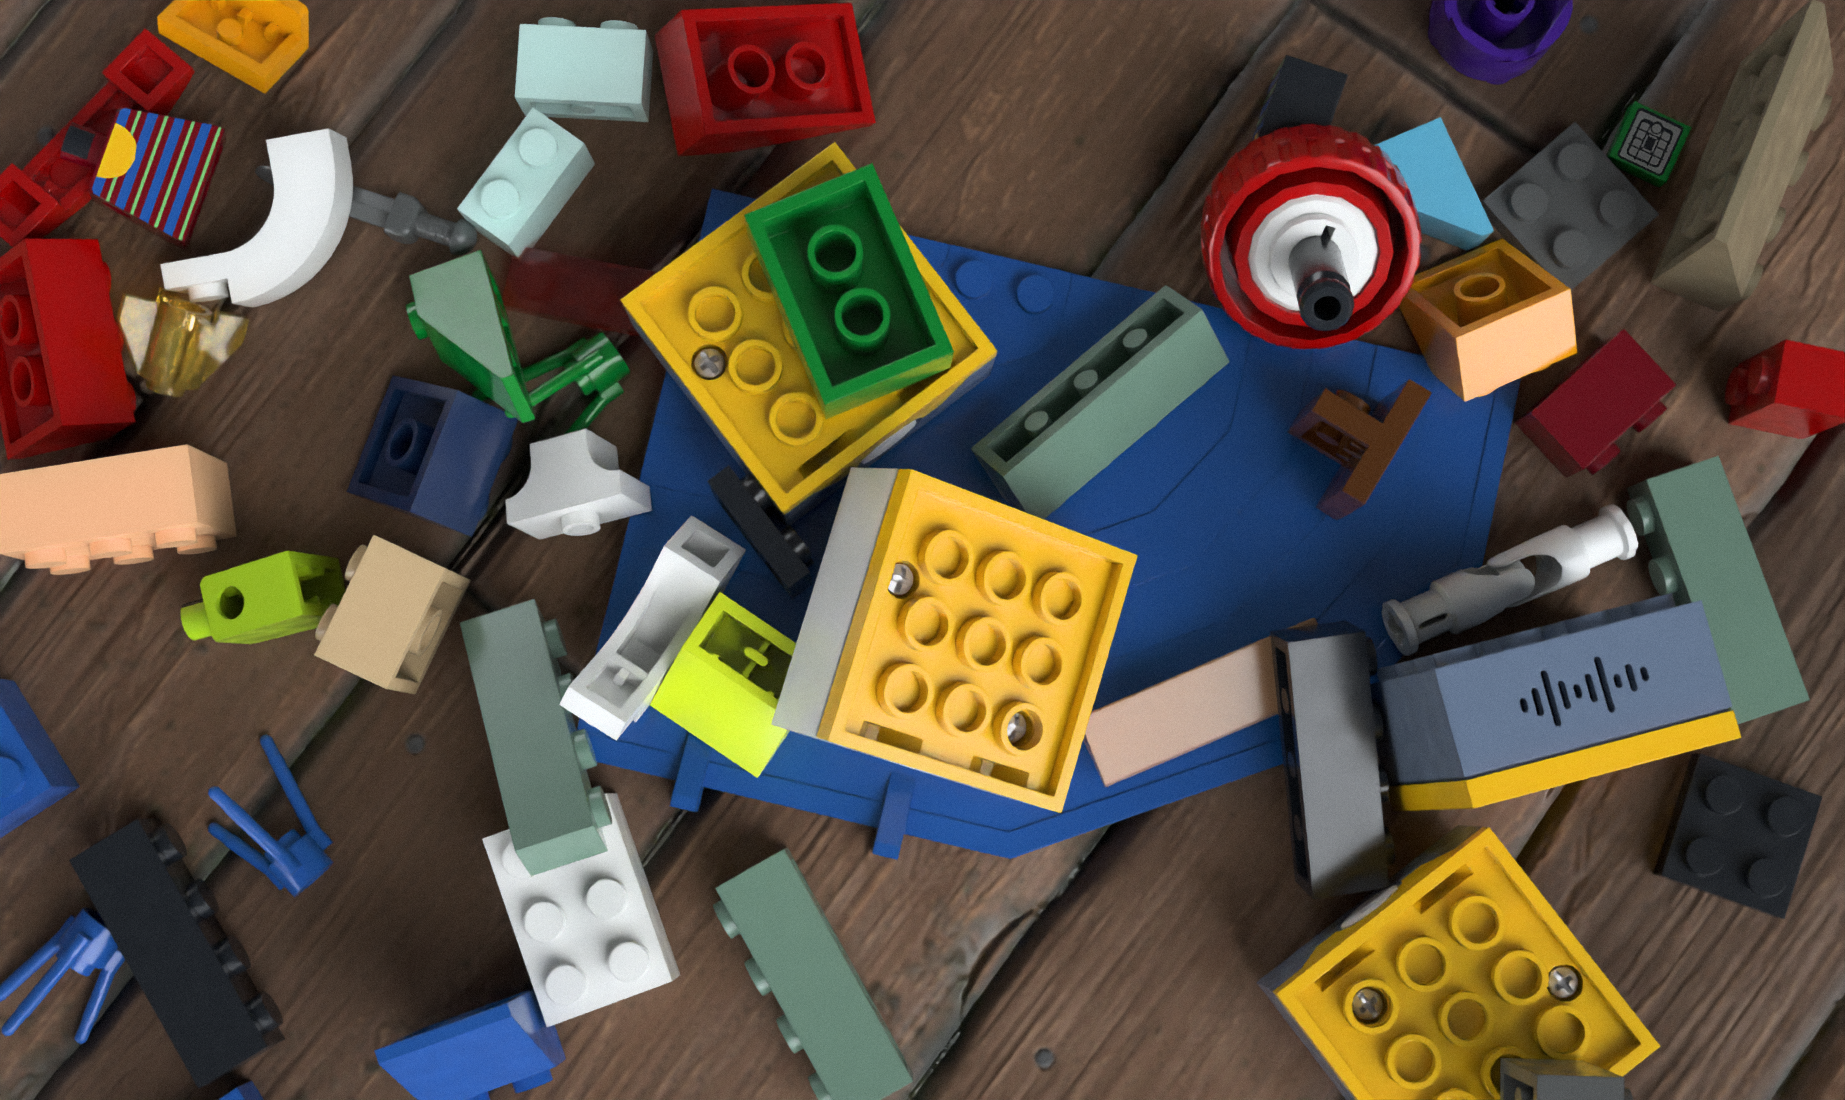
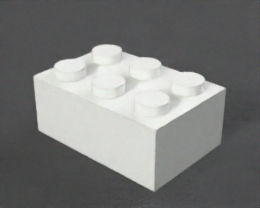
(585, 926)

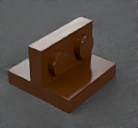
(1359, 442)

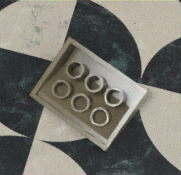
(1750, 164)

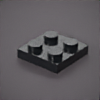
(750, 511)
(1738, 835)

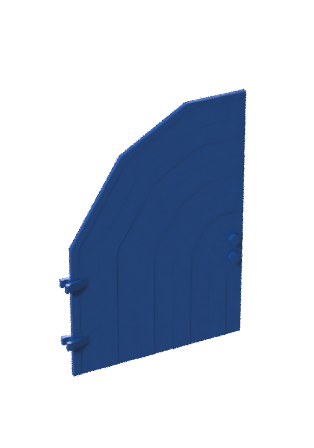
(1204, 498)

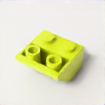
(729, 684)

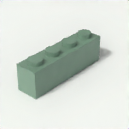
(1101, 404)
(1707, 556)
(534, 739)
(813, 982)

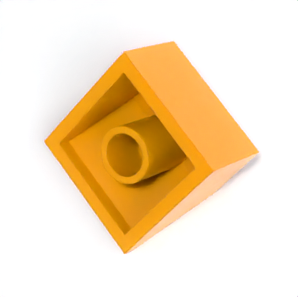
(1489, 319)

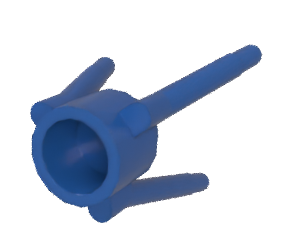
(290, 861)
(80, 945)

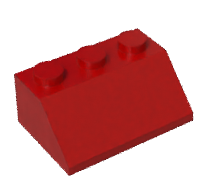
(59, 349)

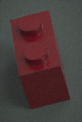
(1596, 405)

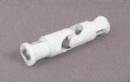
(1478, 594)

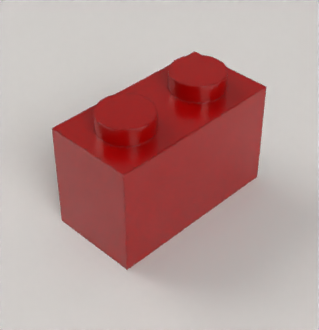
(1788, 390)

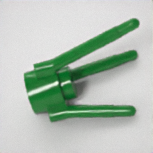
(590, 365)

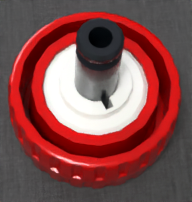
(1310, 237)

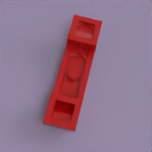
(50, 189)

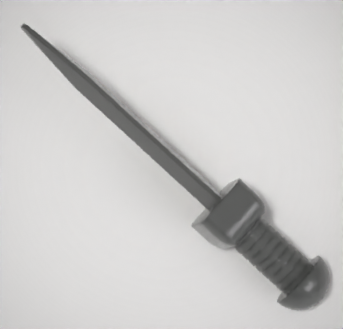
(403, 218)

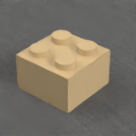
(390, 616)

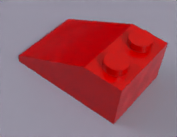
(762, 76)

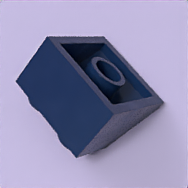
(433, 454)

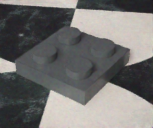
(1568, 208)

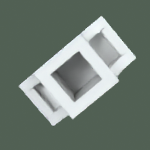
(575, 488)

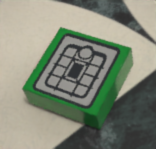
(1647, 144)

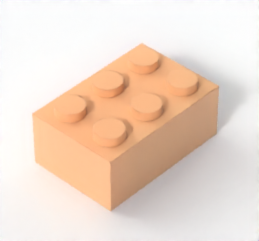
(115, 509)

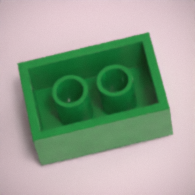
(849, 290)

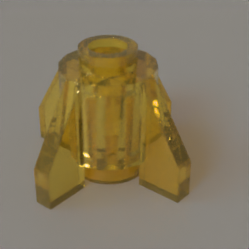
(175, 341)

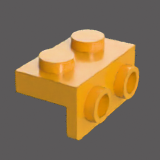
(242, 37)

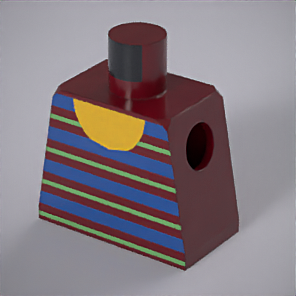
(150, 169)

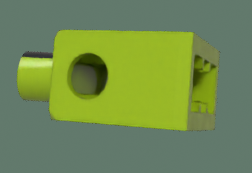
(265, 598)

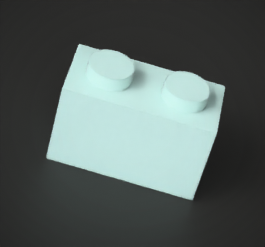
(584, 70)
(527, 184)

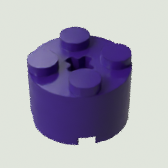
(1494, 44)

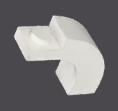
(298, 237)
(638, 655)

